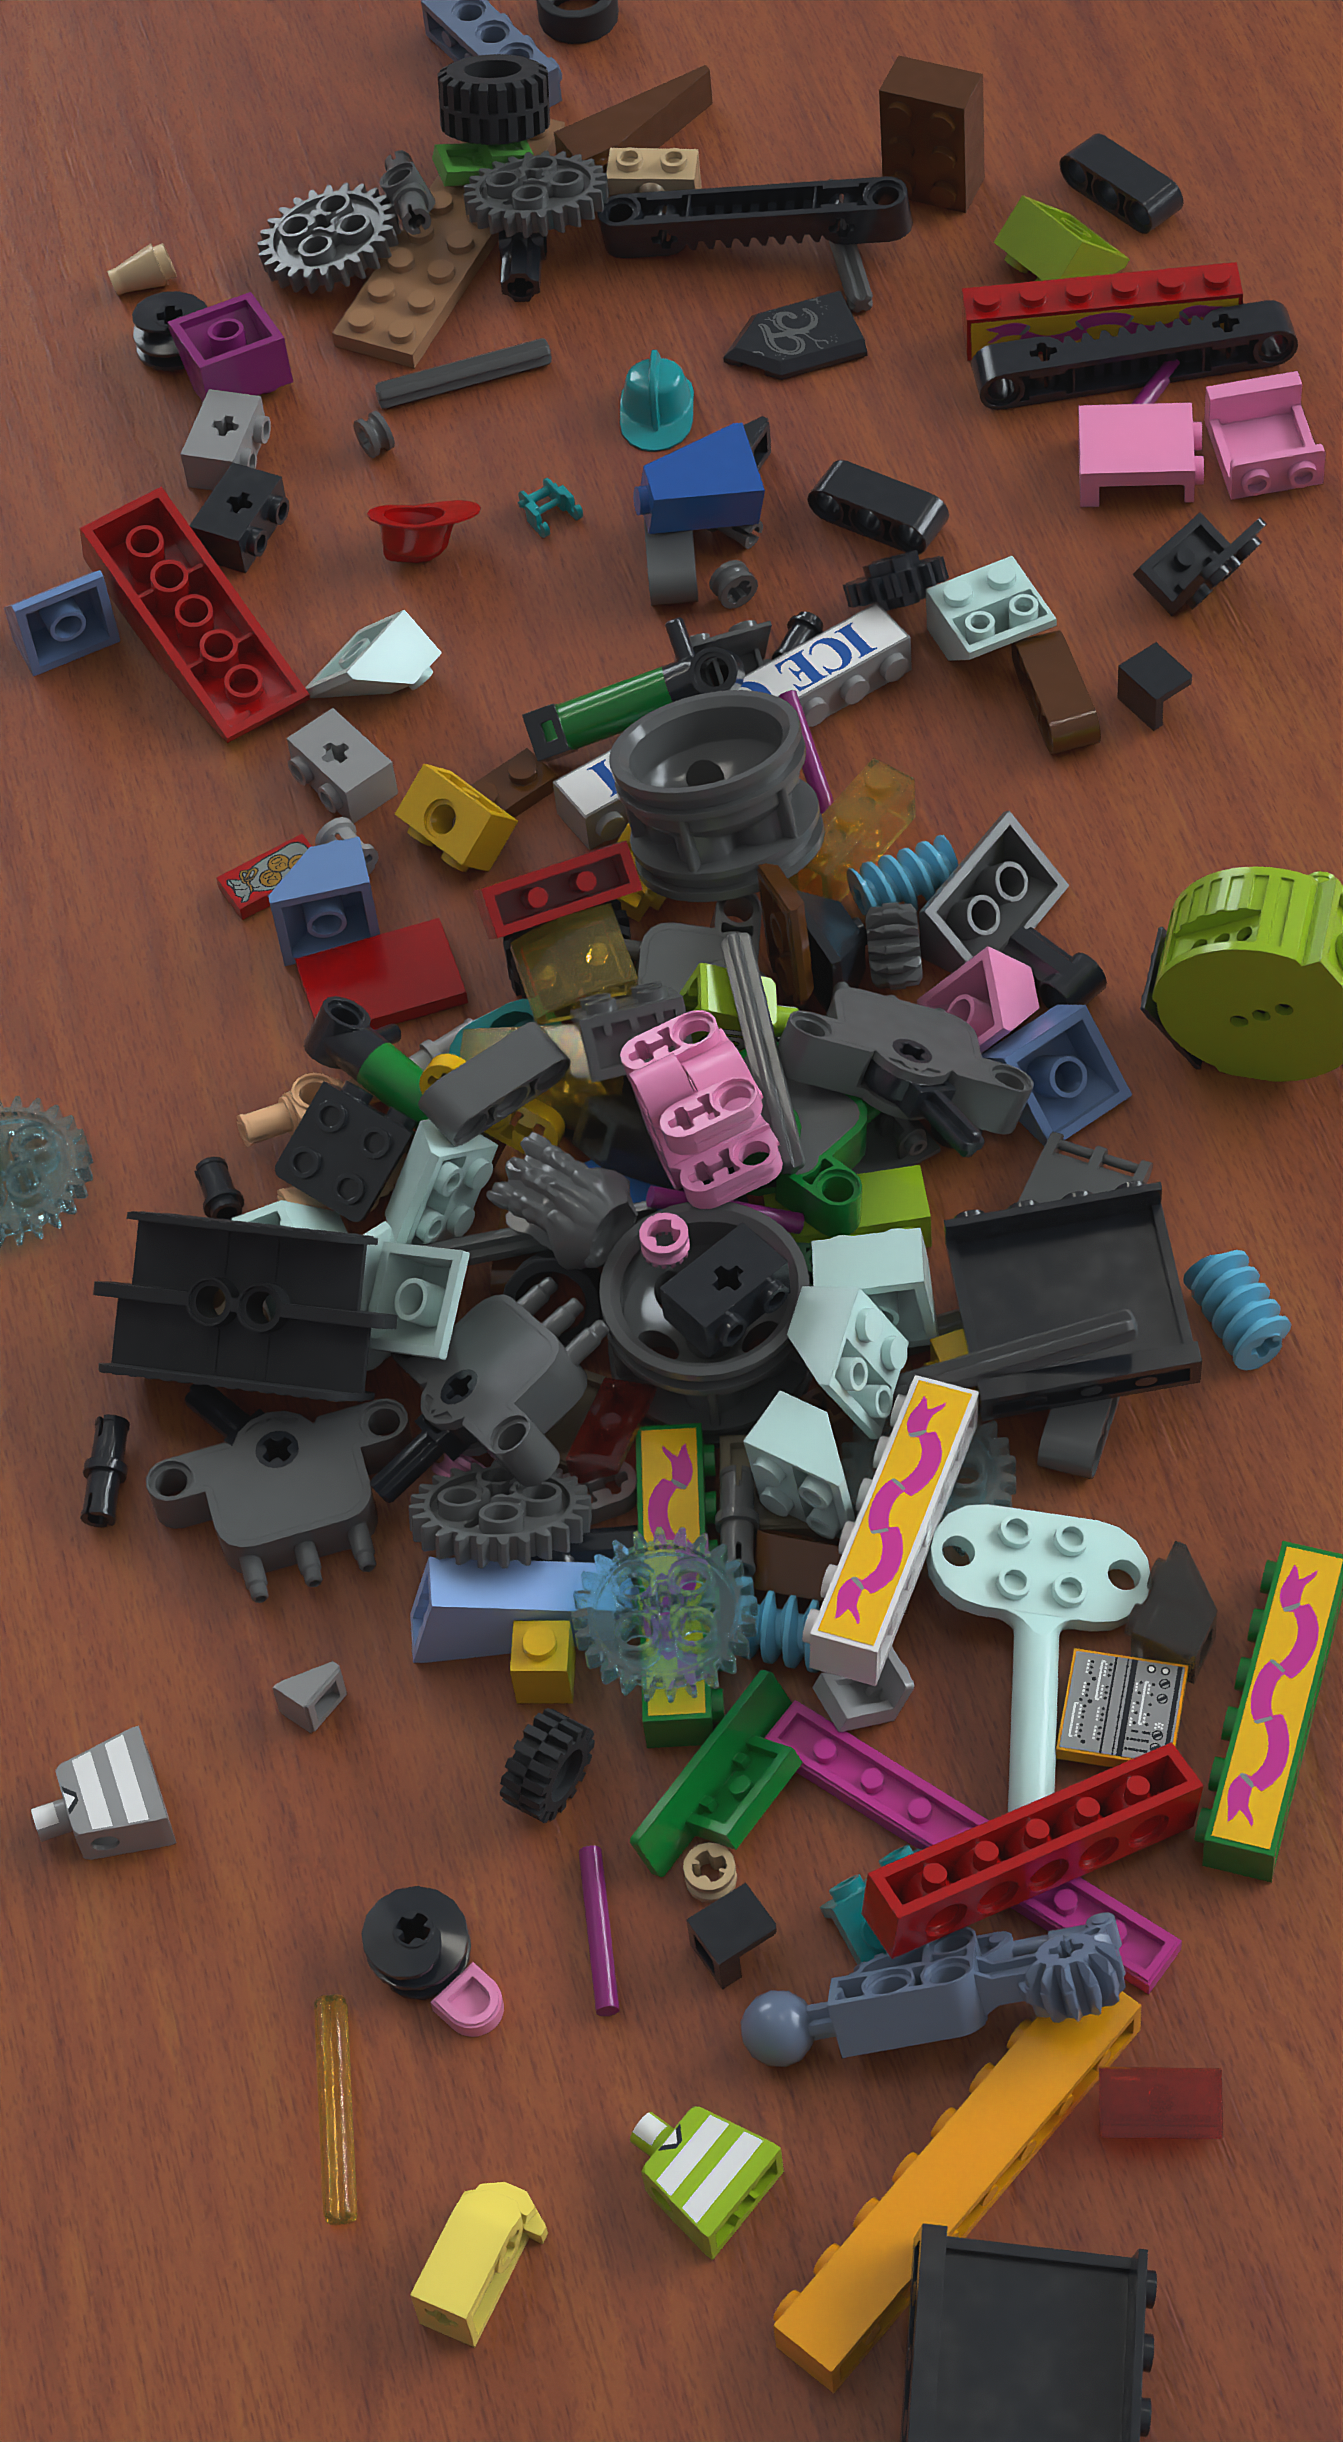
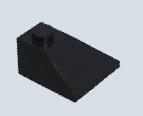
(834, 945)

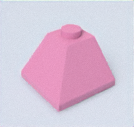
(987, 993)

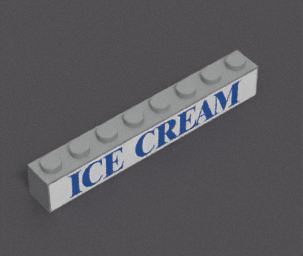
(826, 673)

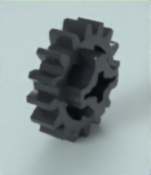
(896, 581)

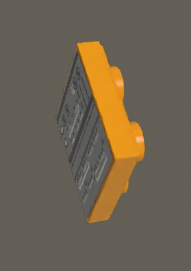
(1119, 1707)

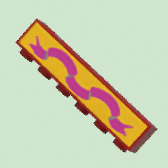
(1095, 304)

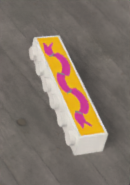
(892, 1531)

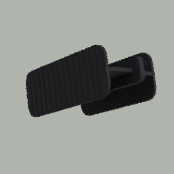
(307, 1350)

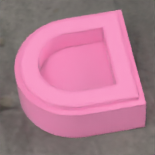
(470, 2003)

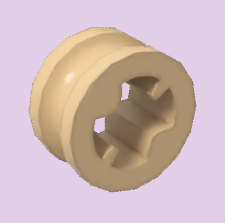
(701, 1886)

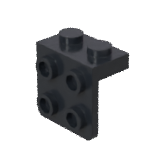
(1195, 563)
(345, 1149)

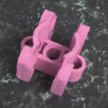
(701, 1110)

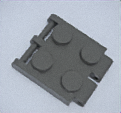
(1060, 1174)

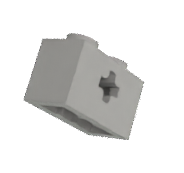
(224, 433)
(341, 766)

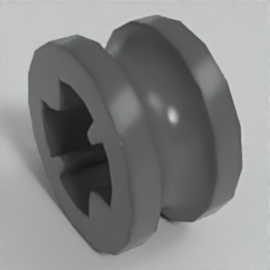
(374, 434)
(733, 584)

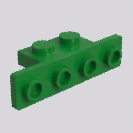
(724, 1783)

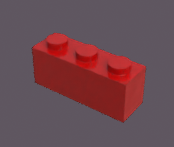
(557, 890)

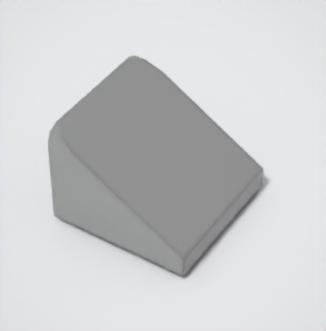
(311, 1695)

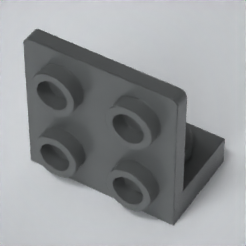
(611, 1022)

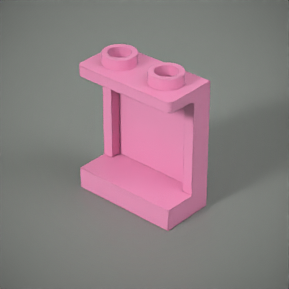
(1262, 435)
(1138, 448)

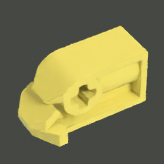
(475, 2259)

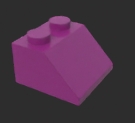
(232, 348)

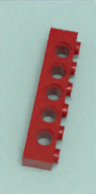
(1031, 1850)

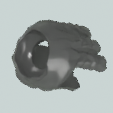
(565, 1203)

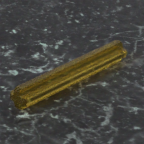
(335, 2110)

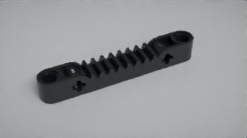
(872, 208)
(1014, 375)

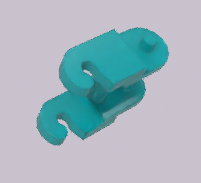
(559, 497)

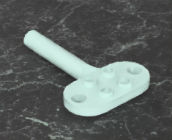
(1039, 1579)

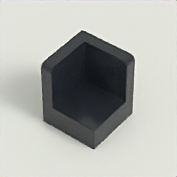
(1149, 681)
(728, 1931)

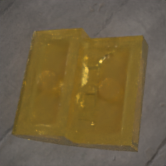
(572, 961)

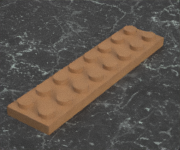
(423, 278)

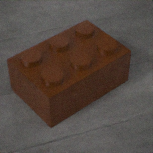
(933, 132)

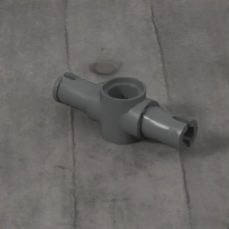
(407, 192)

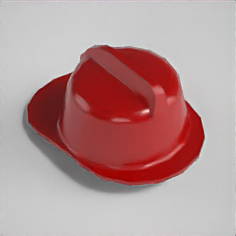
(419, 530)

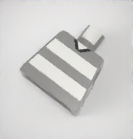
(108, 1800)

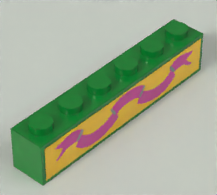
(673, 1495)
(1274, 1713)

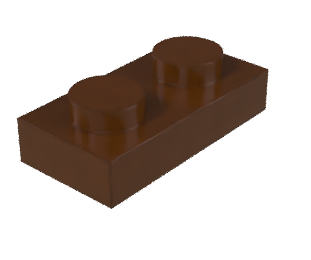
(517, 783)

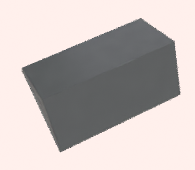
(989, 896)

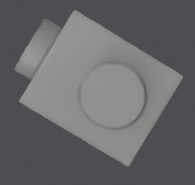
(863, 1705)

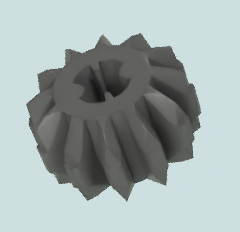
(894, 946)

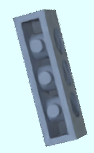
(478, 29)

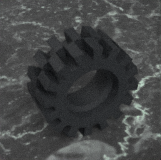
(547, 1765)

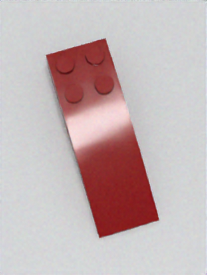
(190, 615)

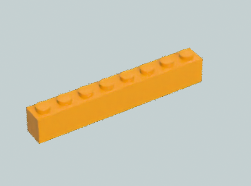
(949, 2184)

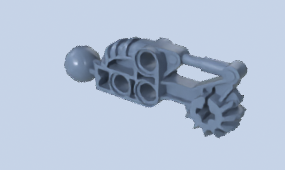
(943, 1992)

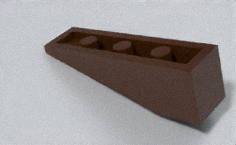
(640, 121)

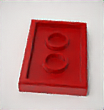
(387, 974)

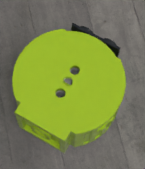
(1253, 974)

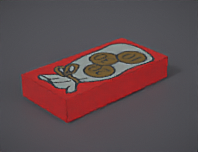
(254, 880)

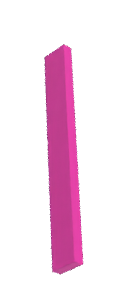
(928, 1816)

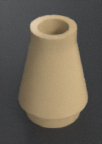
(143, 270)

